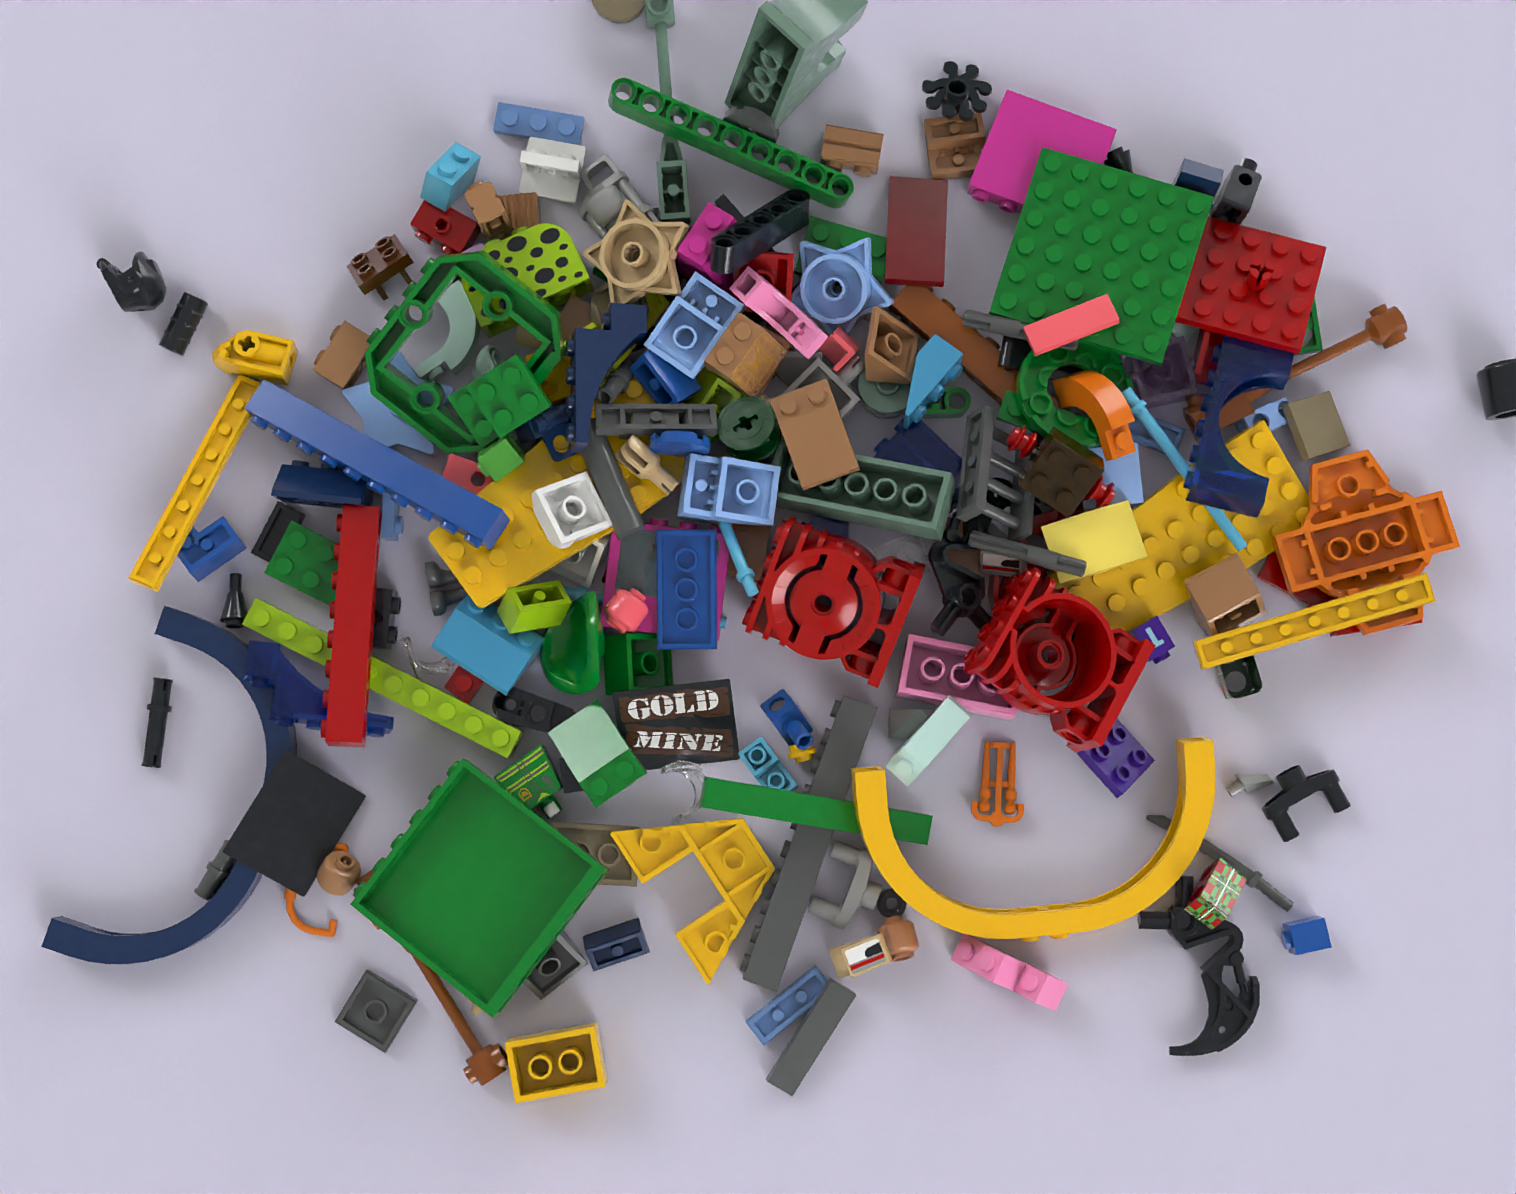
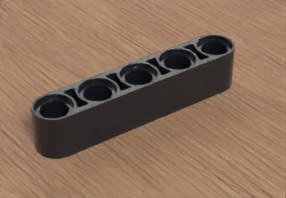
(759, 231)

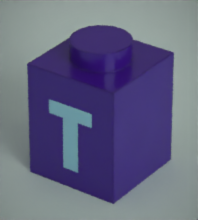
(1156, 633)

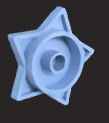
(849, 267)
(383, 423)

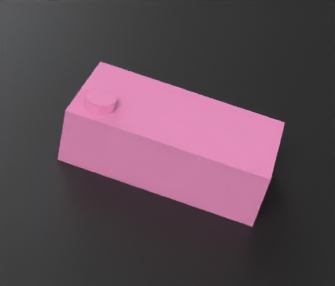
(935, 670)

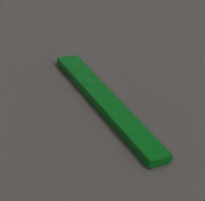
(805, 809)

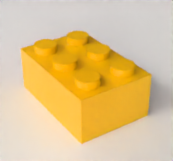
(556, 1062)

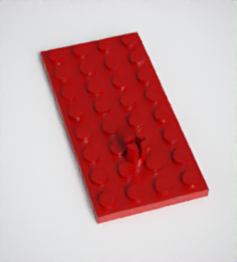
(1252, 285)

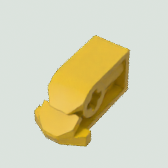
(269, 360)

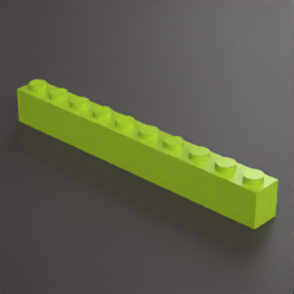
(390, 681)

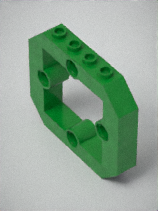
(492, 281)

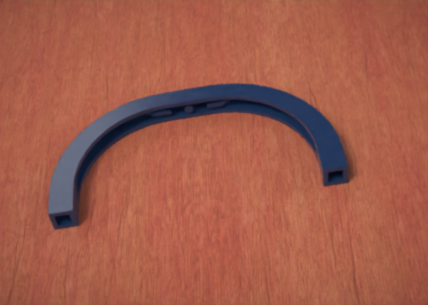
(109, 947)

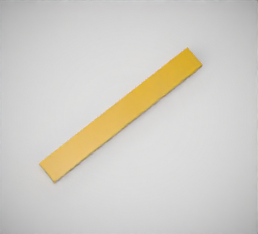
(195, 486)
(1314, 621)

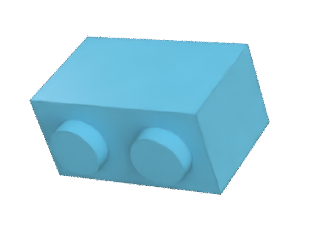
(450, 176)

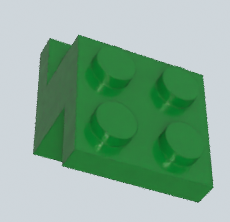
(499, 400)

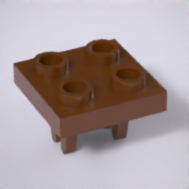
(380, 265)

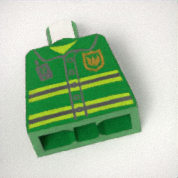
(533, 781)

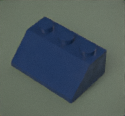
(319, 486)

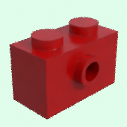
(448, 229)

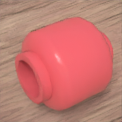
(626, 610)

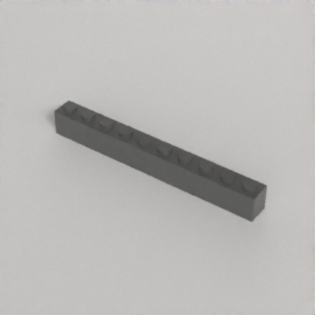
(808, 846)

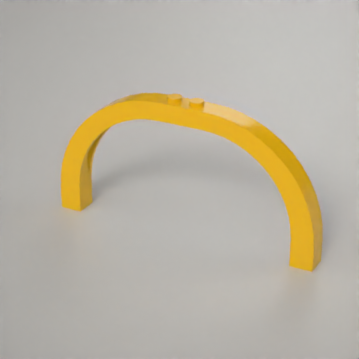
(1151, 882)

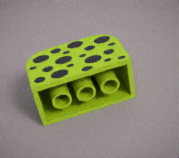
(542, 260)

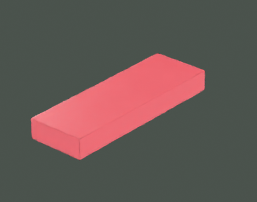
(1071, 325)

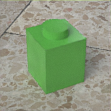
(500, 457)

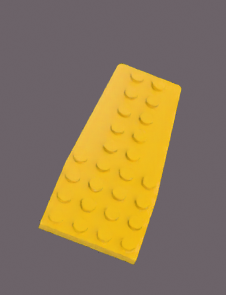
(1186, 539)
(523, 547)

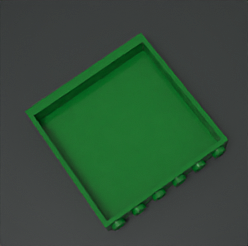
(478, 887)

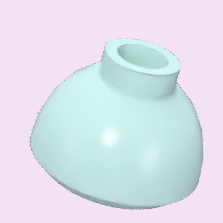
(487, 359)

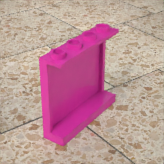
(1016, 143)

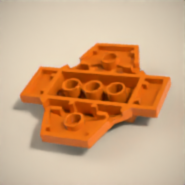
(1363, 535)

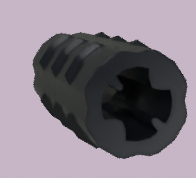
(183, 324)

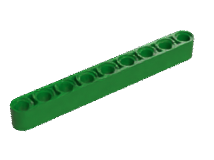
(716, 146)

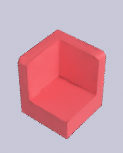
(839, 348)

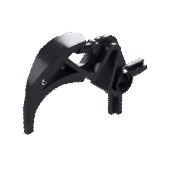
(956, 579)
(1244, 1007)

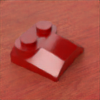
(773, 267)

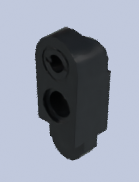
(525, 701)

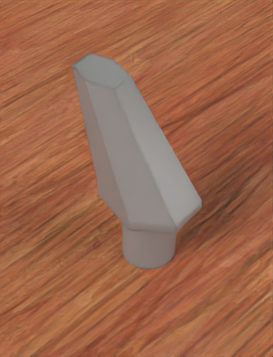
(1248, 783)

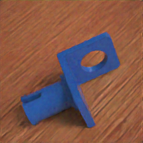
(789, 721)

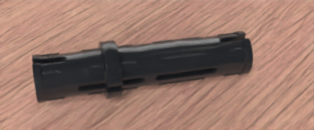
(157, 722)

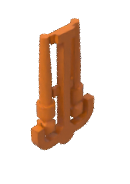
(997, 817)

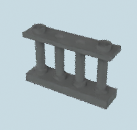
(976, 477)

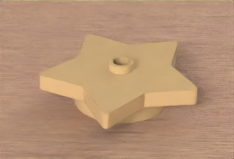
(639, 237)

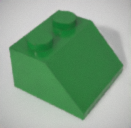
(635, 663)

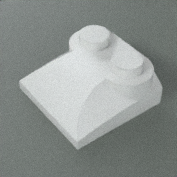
(570, 510)

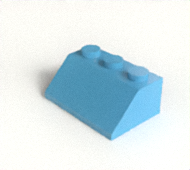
(483, 646)

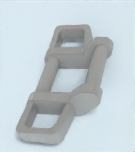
(618, 179)

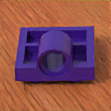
(1118, 760)

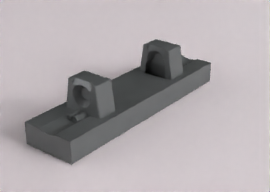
(654, 418)

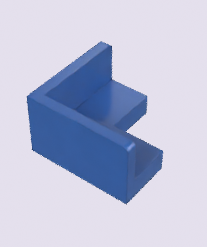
(210, 548)

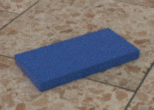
(686, 589)

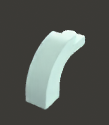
(462, 337)

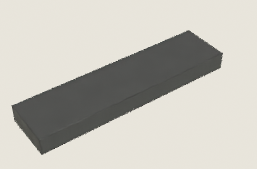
(811, 1037)

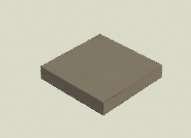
(1316, 426)

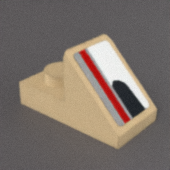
(860, 956)

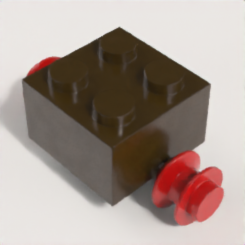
(1060, 470)

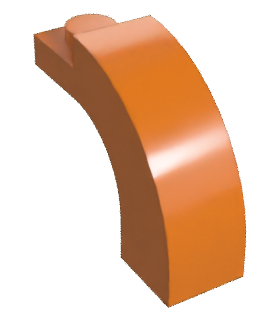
(1104, 406)

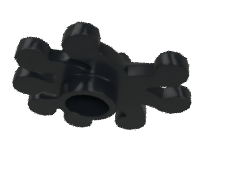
(957, 91)

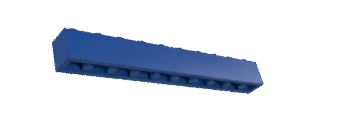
(378, 465)

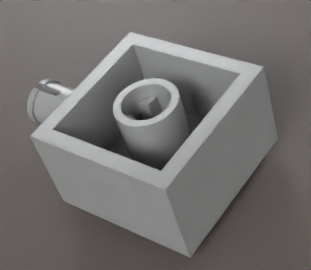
(839, 382)

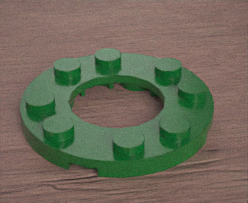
(1038, 405)

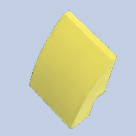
(1100, 537)

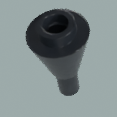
(1119, 159)
(235, 606)

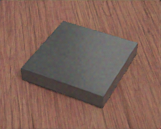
(376, 1011)

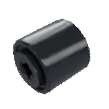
(1498, 389)

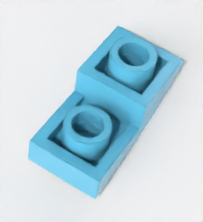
(766, 766)

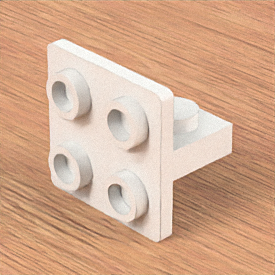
(552, 169)

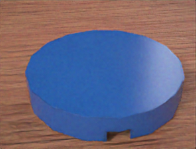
(679, 443)

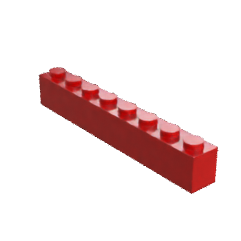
(353, 626)

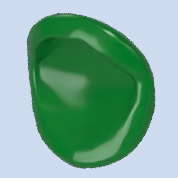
(575, 648)

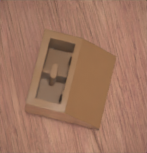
(1224, 596)

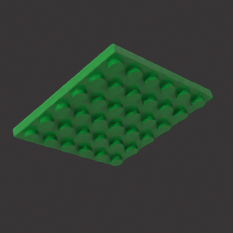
(1100, 234)

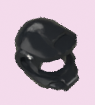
(138, 287)

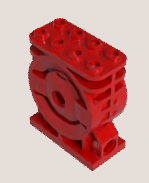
(800, 548)
(1102, 659)

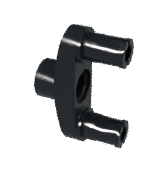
(1296, 788)

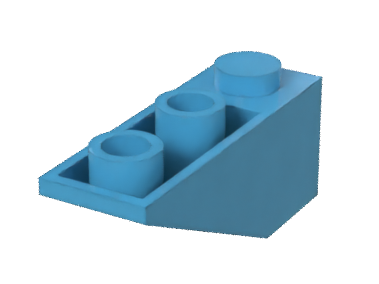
(932, 370)

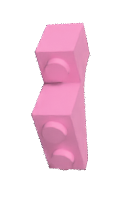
(1009, 972)

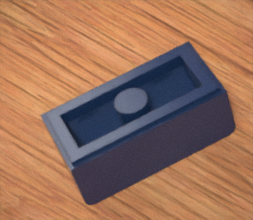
(615, 944)

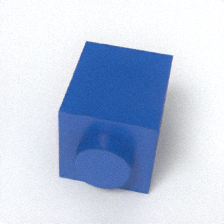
(1305, 935)

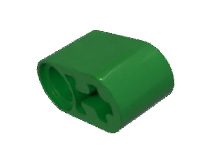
(948, 411)

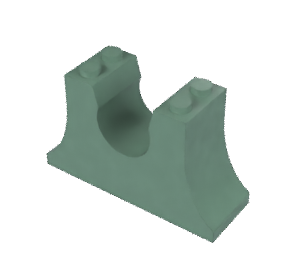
(791, 53)

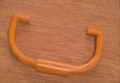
(290, 896)

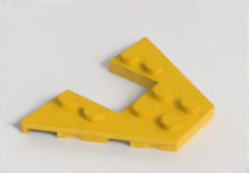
(730, 859)

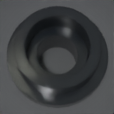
(881, 903)

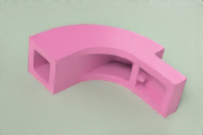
(779, 312)

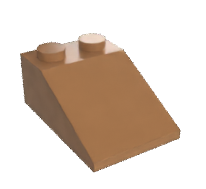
(814, 434)

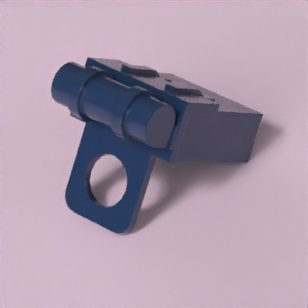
(1199, 177)
(548, 425)

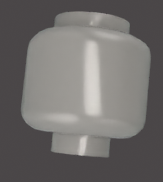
(605, 205)

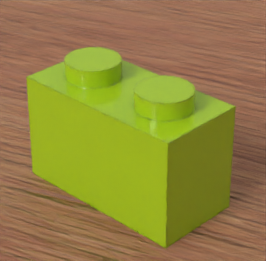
(534, 606)

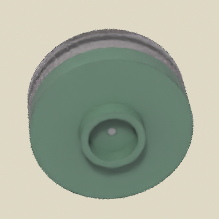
(883, 398)

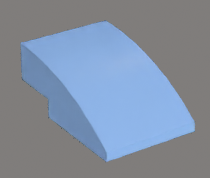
(693, 325)
(728, 490)

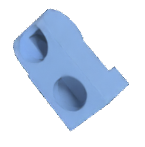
(1270, 413)

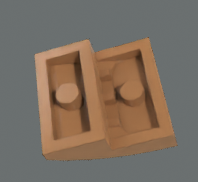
(953, 146)

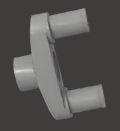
(861, 890)

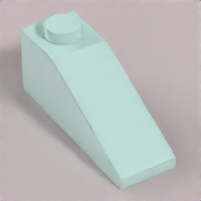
(928, 740)

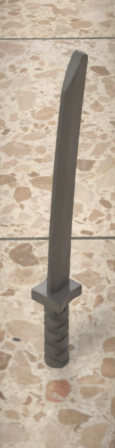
(1253, 878)

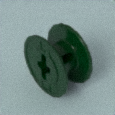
(749, 429)

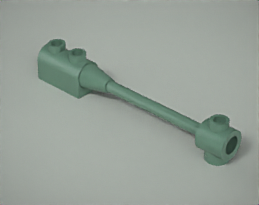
(672, 167)

